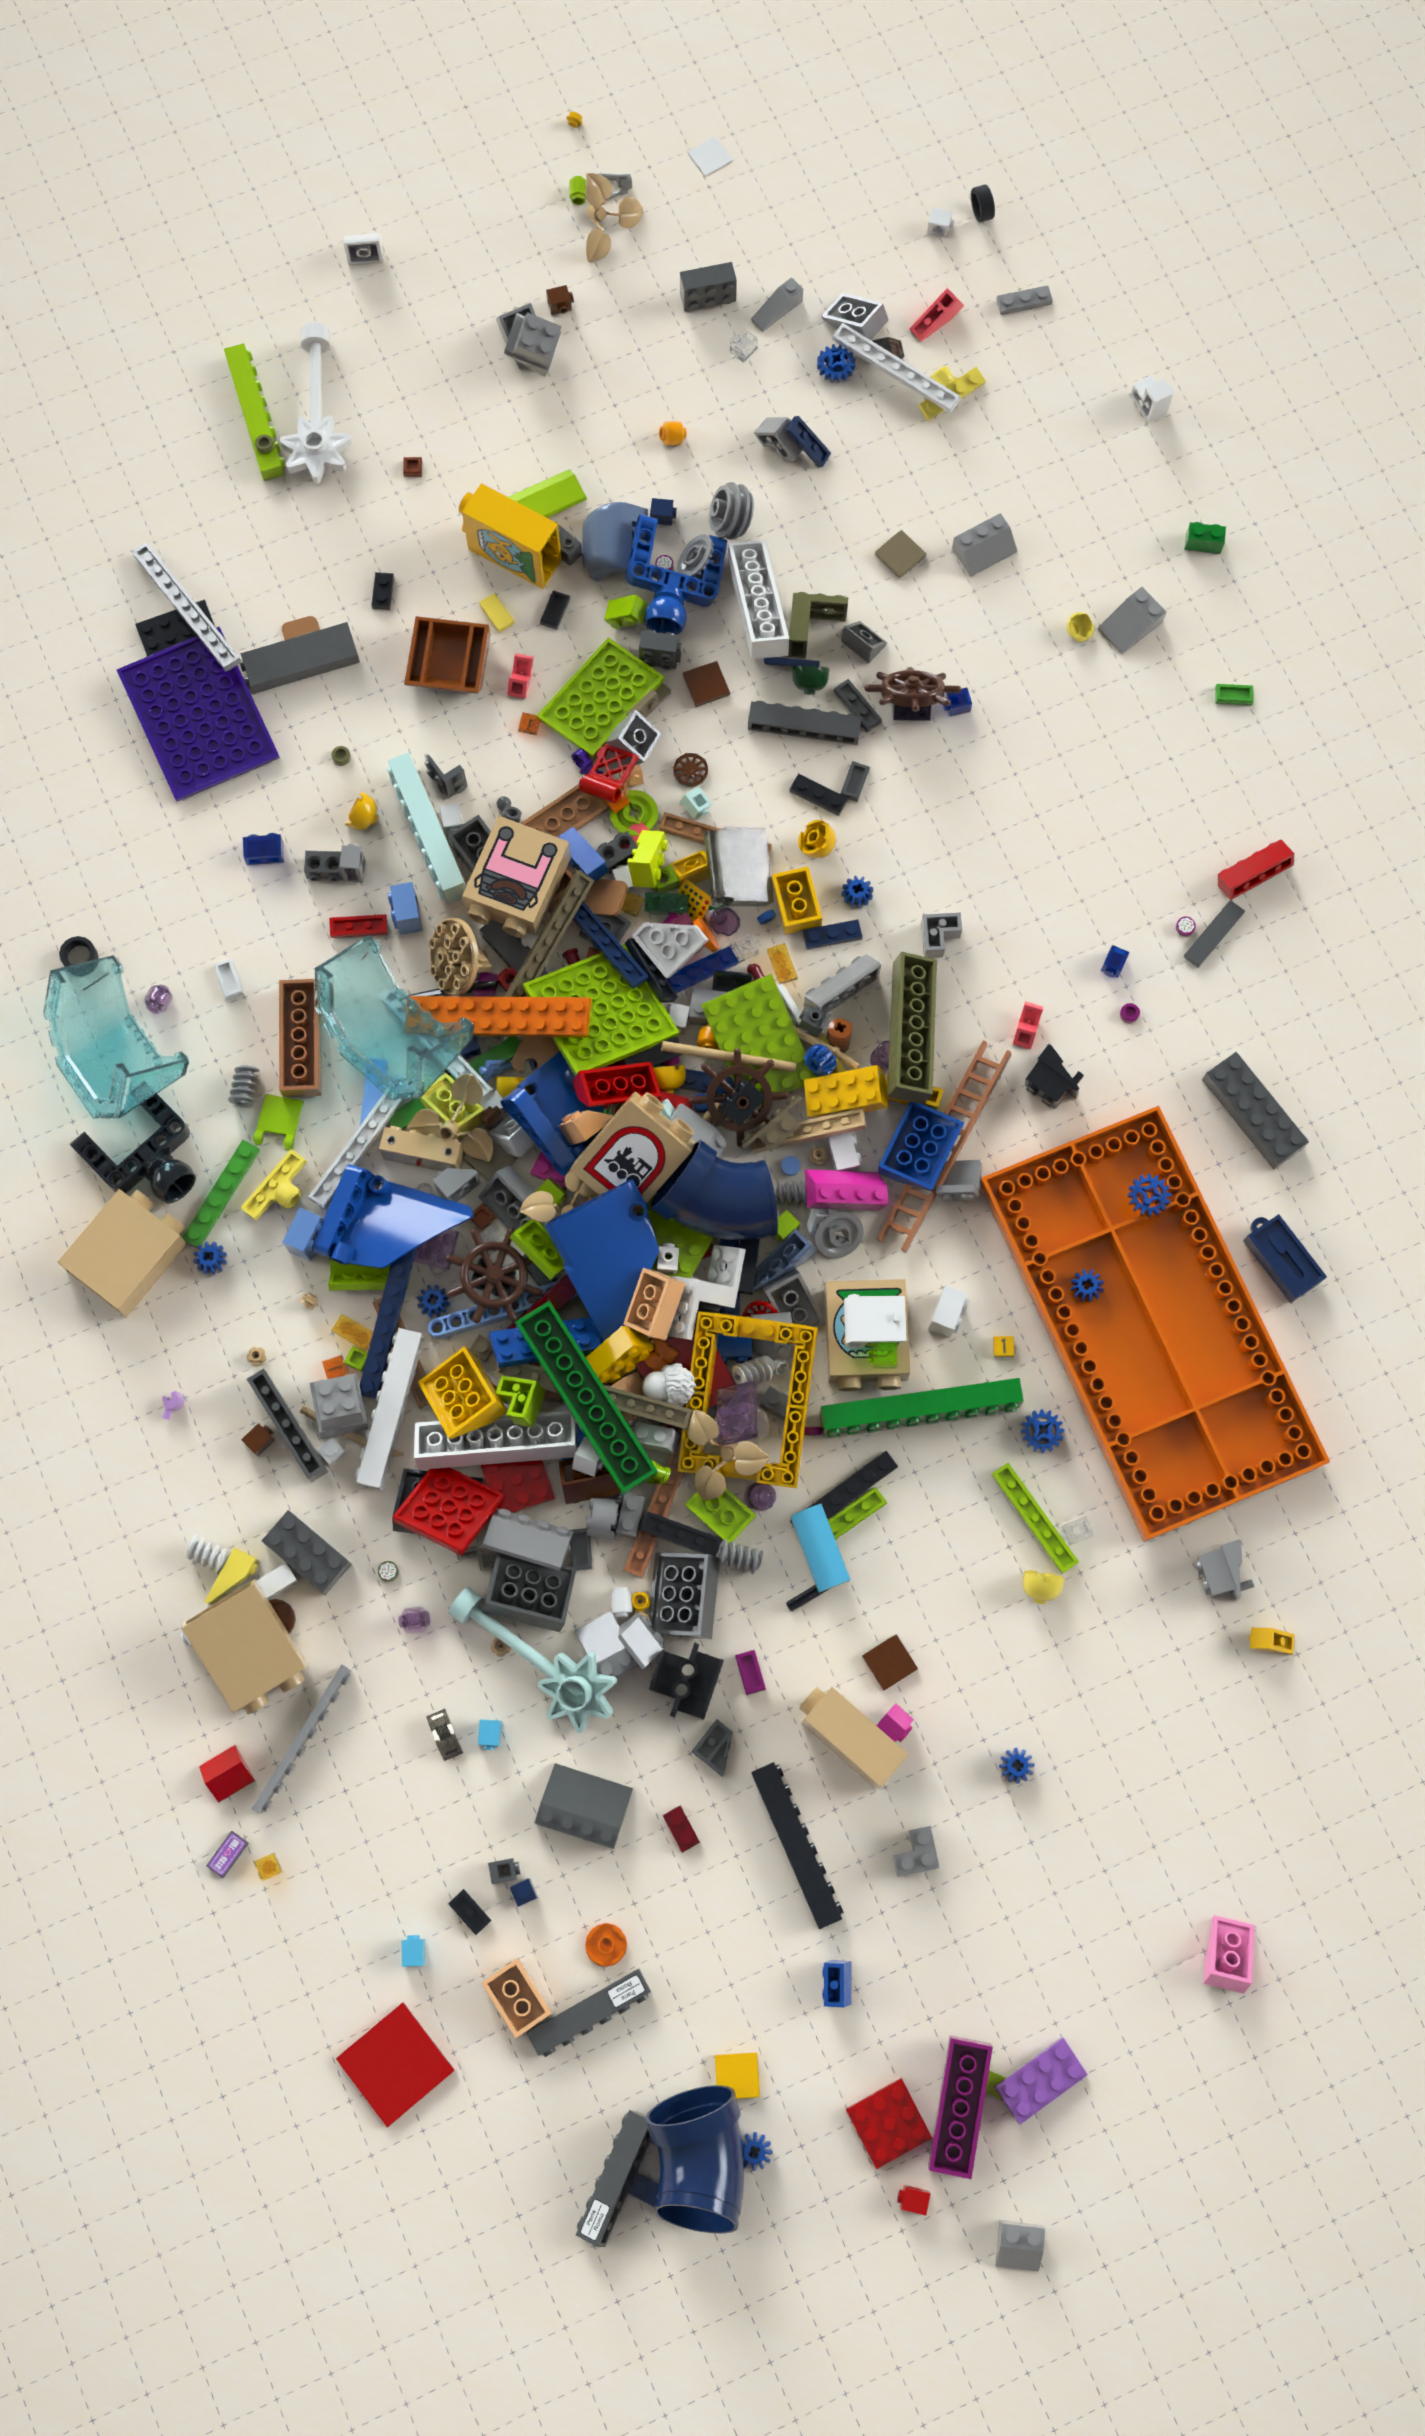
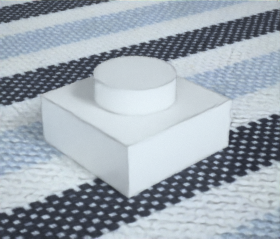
(331, 1450)

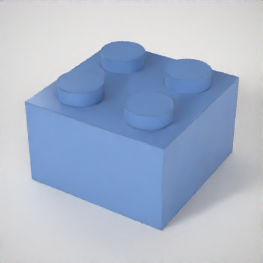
(405, 908)
(302, 1234)

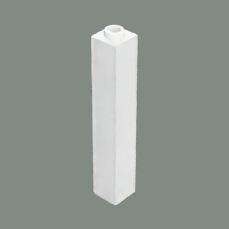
(271, 1584)

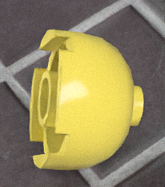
(1042, 1586)

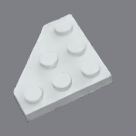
(669, 944)

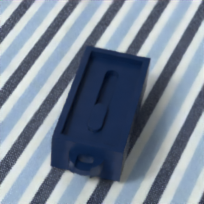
(1283, 1257)

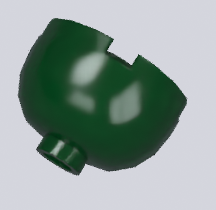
(810, 678)

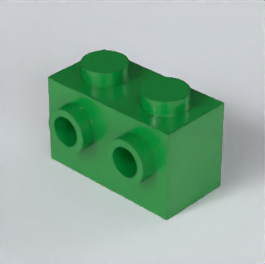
(1205, 537)

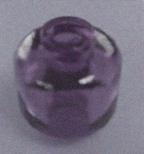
(158, 999)
(414, 1620)

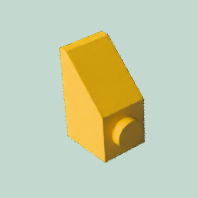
(1272, 1640)

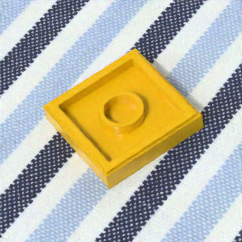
(739, 2073)

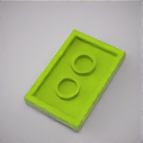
(539, 1247)
(723, 1515)

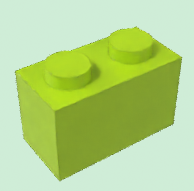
(625, 611)

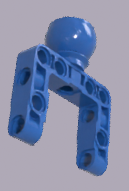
(666, 609)

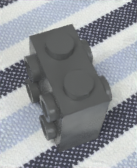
(660, 649)

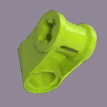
(662, 1475)

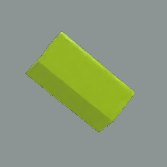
(552, 494)
(357, 1277)

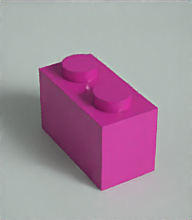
(896, 1723)

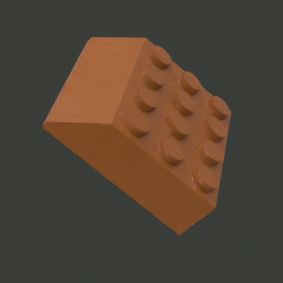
(448, 655)

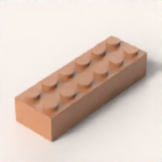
(299, 1039)

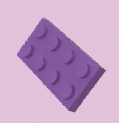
(1040, 2081)

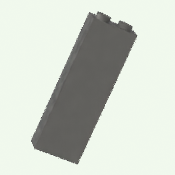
(299, 658)

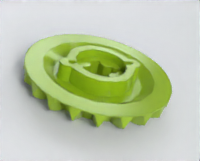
(641, 803)

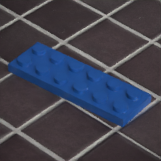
(512, 1349)

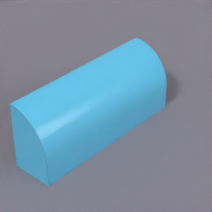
(820, 1548)

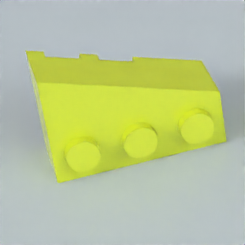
(648, 858)

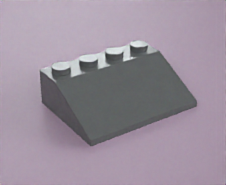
(529, 1592)
(684, 1594)
(584, 1806)

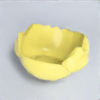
(1080, 627)

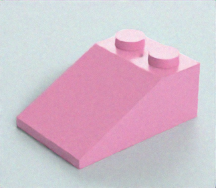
(1229, 1955)

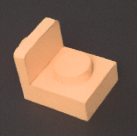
(635, 778)

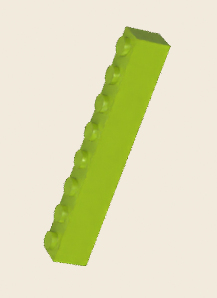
(253, 408)

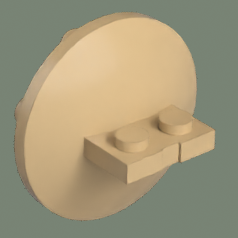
(456, 956)

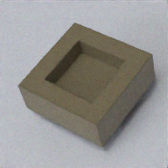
(482, 1348)

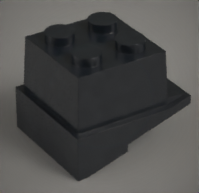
(1051, 1079)

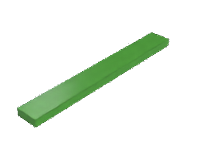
(505, 1051)

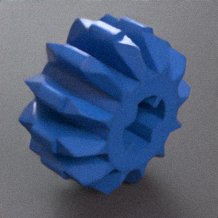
(851, 888)
(820, 1060)
(207, 1265)
(1093, 1282)
(441, 1301)
(1021, 1760)
(761, 2153)

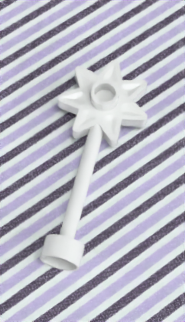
(316, 443)

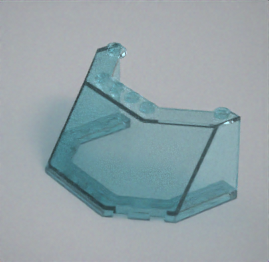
(381, 1026)
(101, 1043)

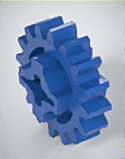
(836, 364)
(1156, 1197)
(1048, 1436)

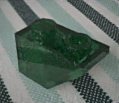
(666, 903)

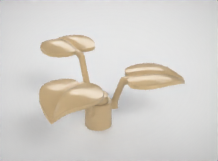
(630, 213)
(475, 1144)
(540, 1204)
(747, 1455)

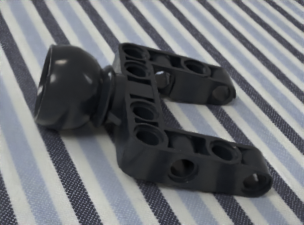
(168, 1177)

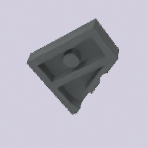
(714, 1747)

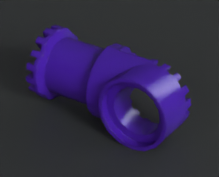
(583, 761)

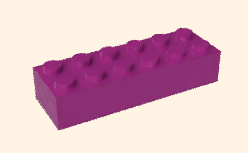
(960, 2107)

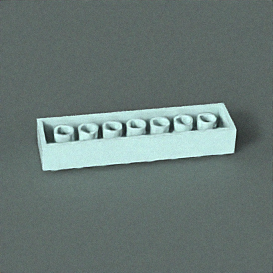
(426, 828)

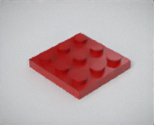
(522, 1483)
(888, 2123)

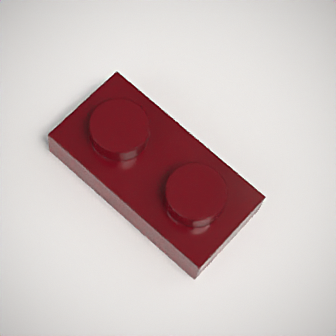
(681, 1829)

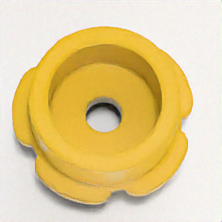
(574, 119)
(640, 1606)

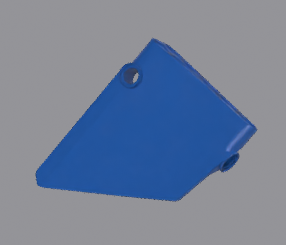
(544, 1108)
(382, 1224)

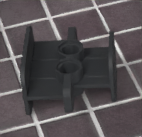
(700, 1684)

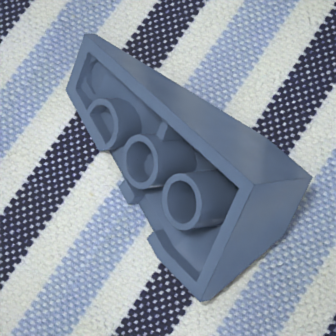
(786, 1256)

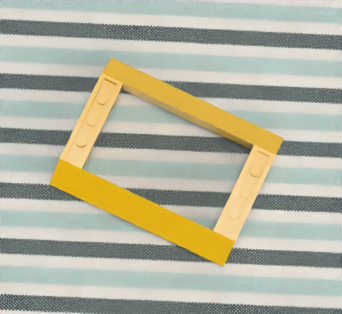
(702, 1368)

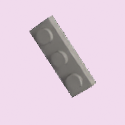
(1024, 300)

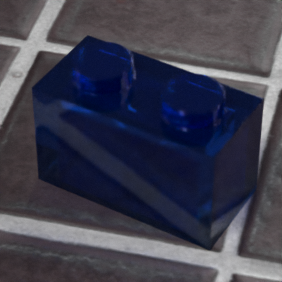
(263, 849)

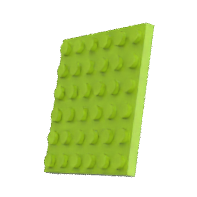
(620, 1017)

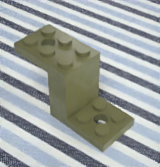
(808, 607)

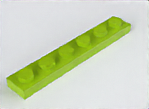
(1035, 1518)

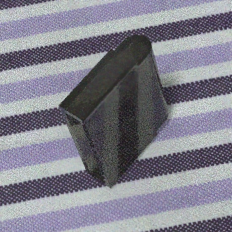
(739, 866)

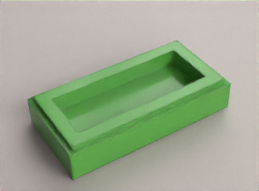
(1234, 694)

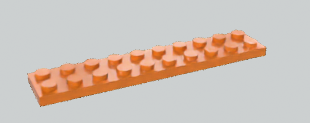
(514, 1014)

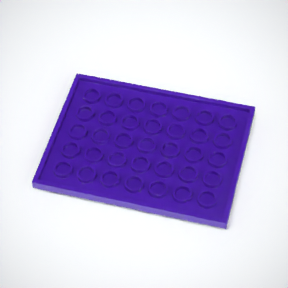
(197, 717)

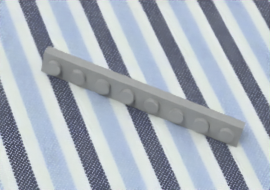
(298, 1746)

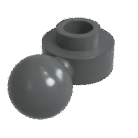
(509, 812)

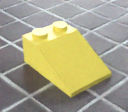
(441, 1101)

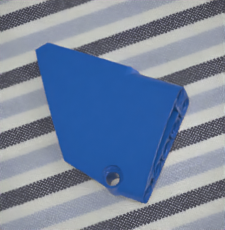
(605, 1252)

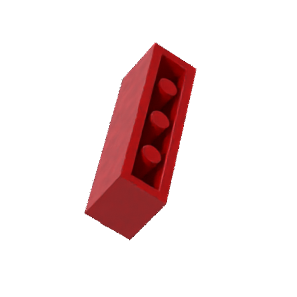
(1255, 869)

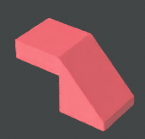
(520, 676)
(1027, 1025)

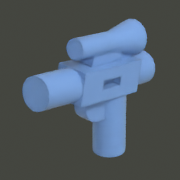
(494, 1067)

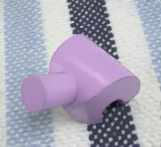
(173, 1404)

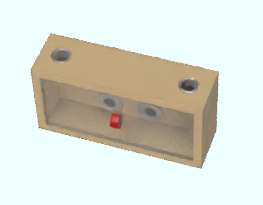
(420, 1149)

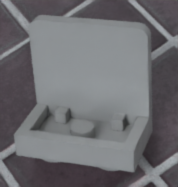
(962, 1181)

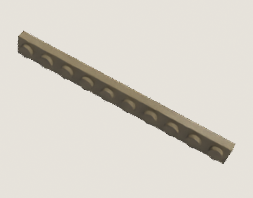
(549, 937)
(624, 1400)

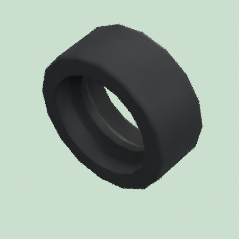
(982, 203)
(71, 943)

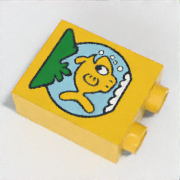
(511, 535)

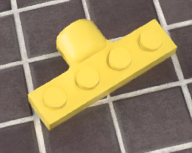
(961, 386)
(276, 1187)

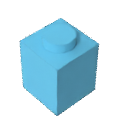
(489, 1734)
(413, 1951)

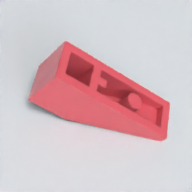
(937, 315)

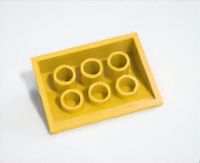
(462, 1394)

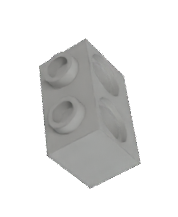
(352, 863)

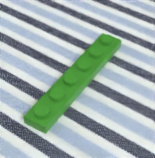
(221, 1194)

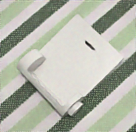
(871, 1320)

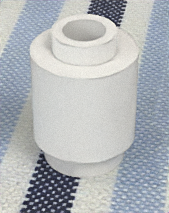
(621, 1602)

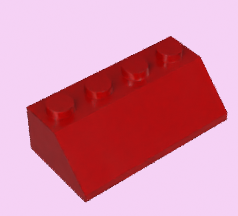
(615, 1084)

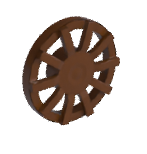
(690, 769)

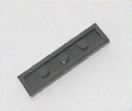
(1214, 933)

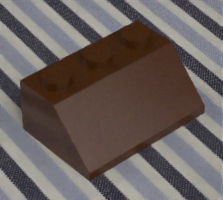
(583, 1487)

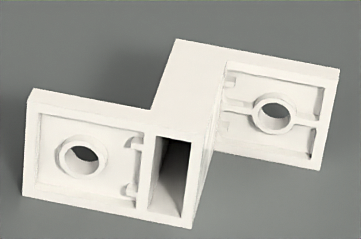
(718, 1290)

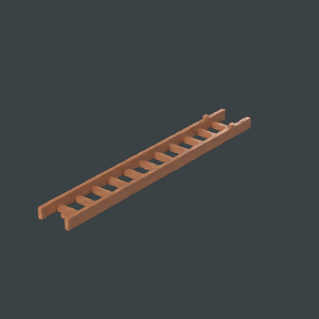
(955, 1150)

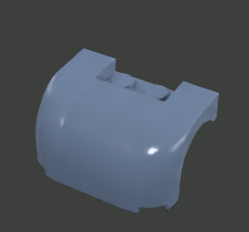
(609, 538)

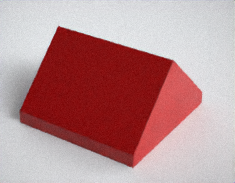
(226, 1774)

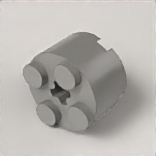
(603, 1518)

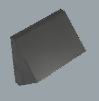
(862, 640)

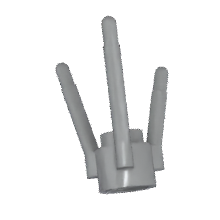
(623, 181)

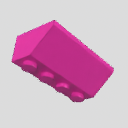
(845, 1190)

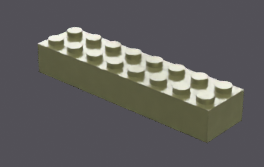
(912, 1028)

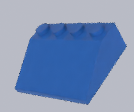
(920, 1146)

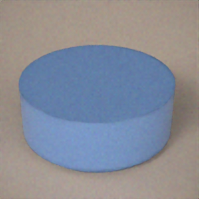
(790, 1165)

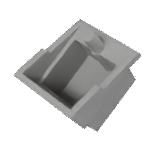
(533, 342)
(338, 1406)
(1222, 1570)

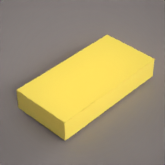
(496, 612)

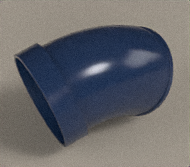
(719, 1197)
(699, 2159)

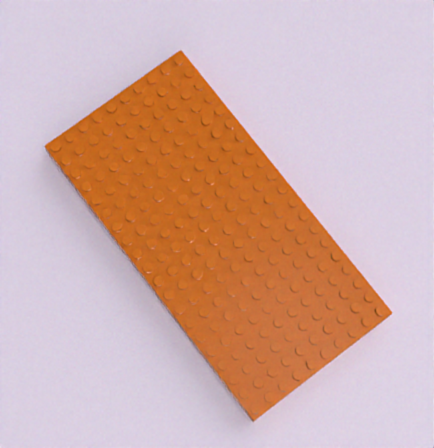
(1174, 1347)

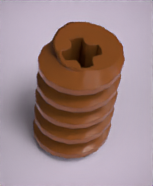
(839, 1034)

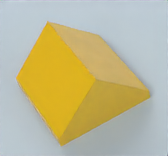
(692, 868)

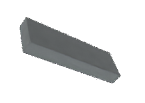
(857, 705)

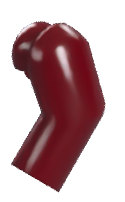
(755, 970)

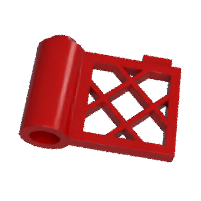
(600, 784)

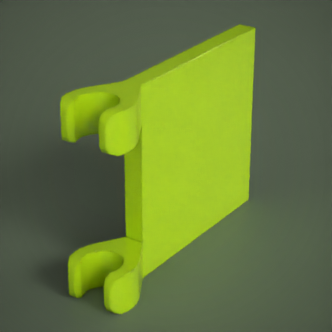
(280, 1117)

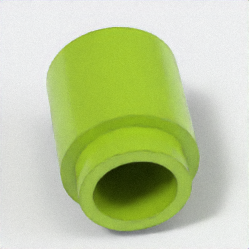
(577, 189)

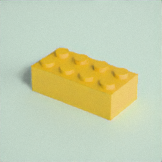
(846, 1092)

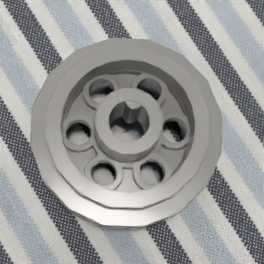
(731, 511)

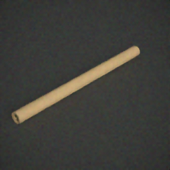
(725, 1056)

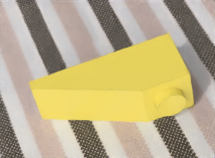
(234, 1572)

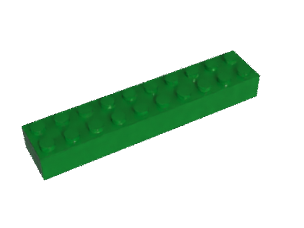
(586, 1398)
(921, 1407)

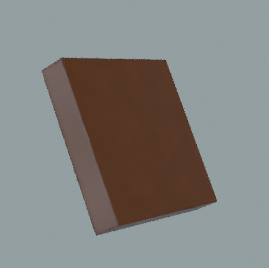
(706, 683)
(889, 1662)

